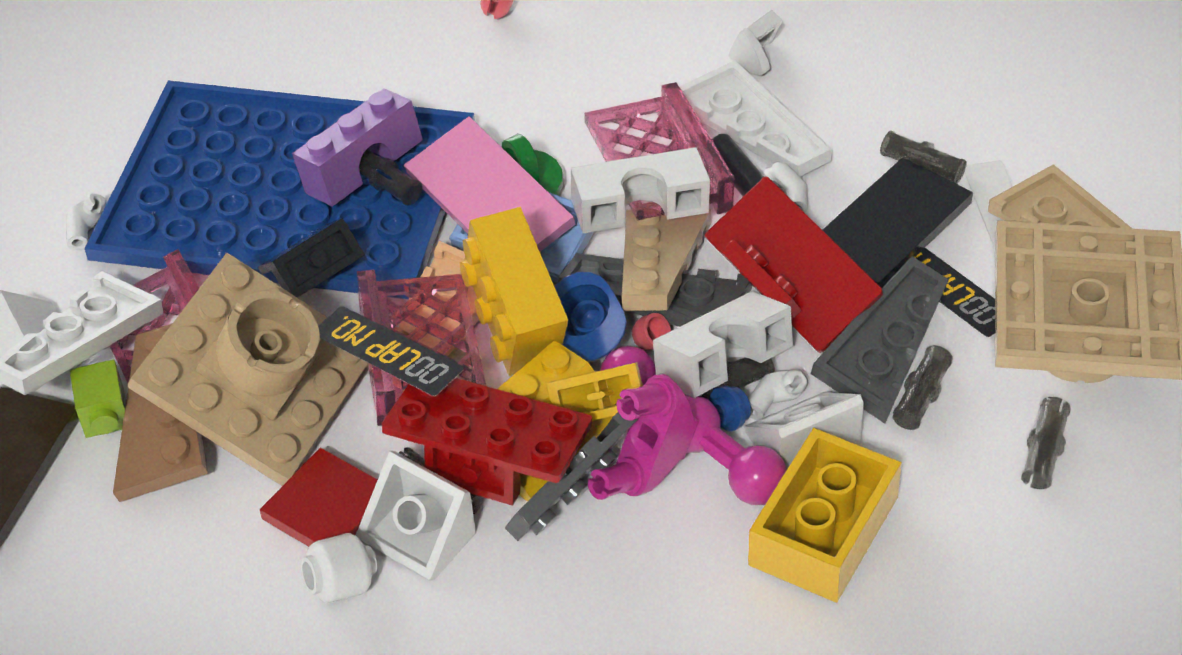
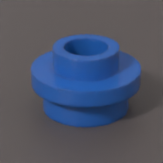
(732, 407)

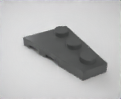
(593, 455)

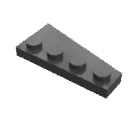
(693, 299)
(883, 340)

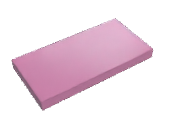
(477, 177)

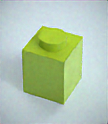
(98, 398)

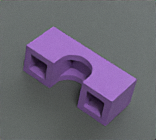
(332, 159)

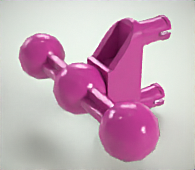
(671, 427)

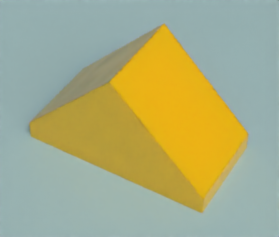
(596, 391)

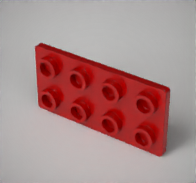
(794, 263)
(488, 436)

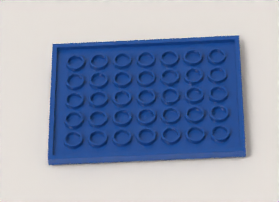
(223, 180)

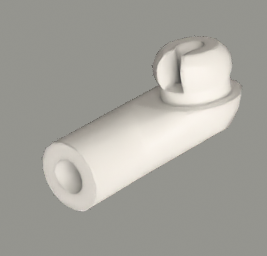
(790, 181)
(82, 218)
(776, 388)

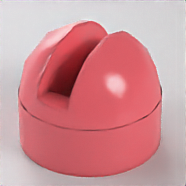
(498, 8)
(649, 328)

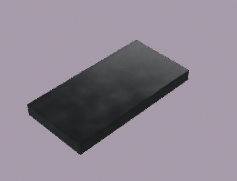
(897, 218)

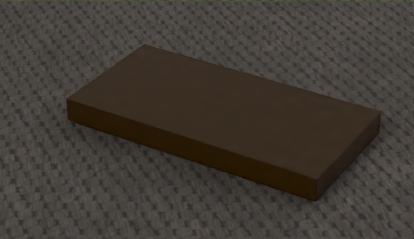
(30, 439)

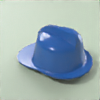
(593, 315)

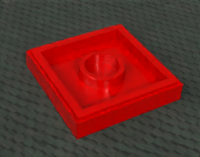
(320, 499)

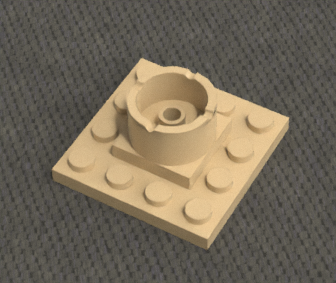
(1088, 301)
(249, 370)

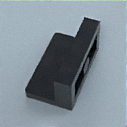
(314, 258)

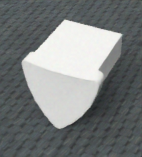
(750, 42)

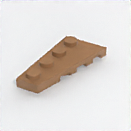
(153, 444)

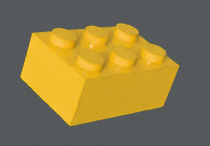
(512, 288)
(824, 514)

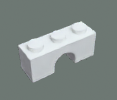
(668, 178)
(742, 328)

